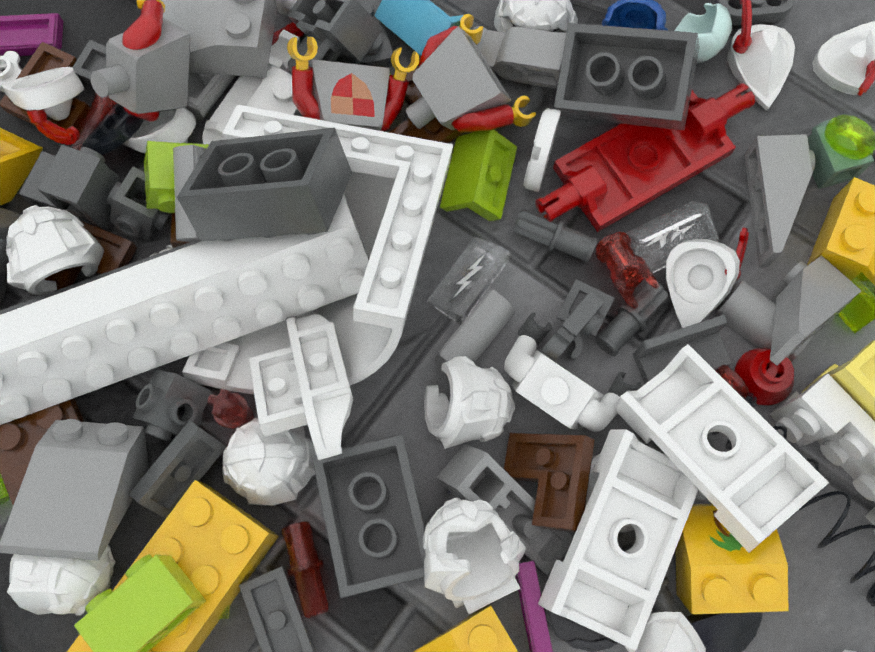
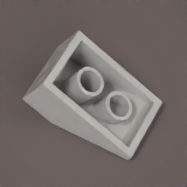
(226, 34)
(76, 490)

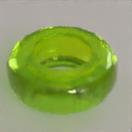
(850, 137)

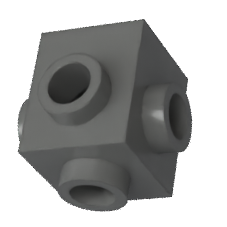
(130, 210)
(169, 404)

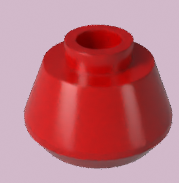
(768, 384)

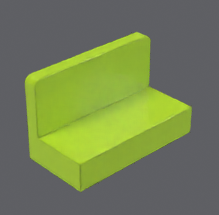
(479, 174)

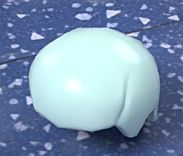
(712, 29)

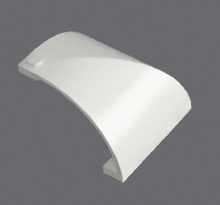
(394, 206)

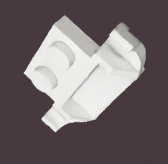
(265, 93)
(304, 385)

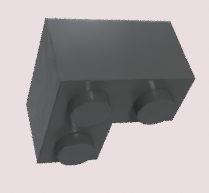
(73, 183)

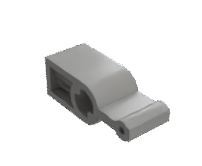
(524, 54)

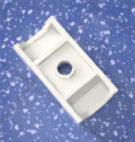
(839, 425)
(750, 485)
(597, 580)

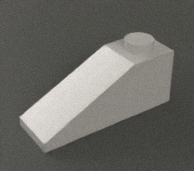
(777, 180)
(807, 304)
(477, 476)

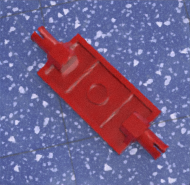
(642, 162)

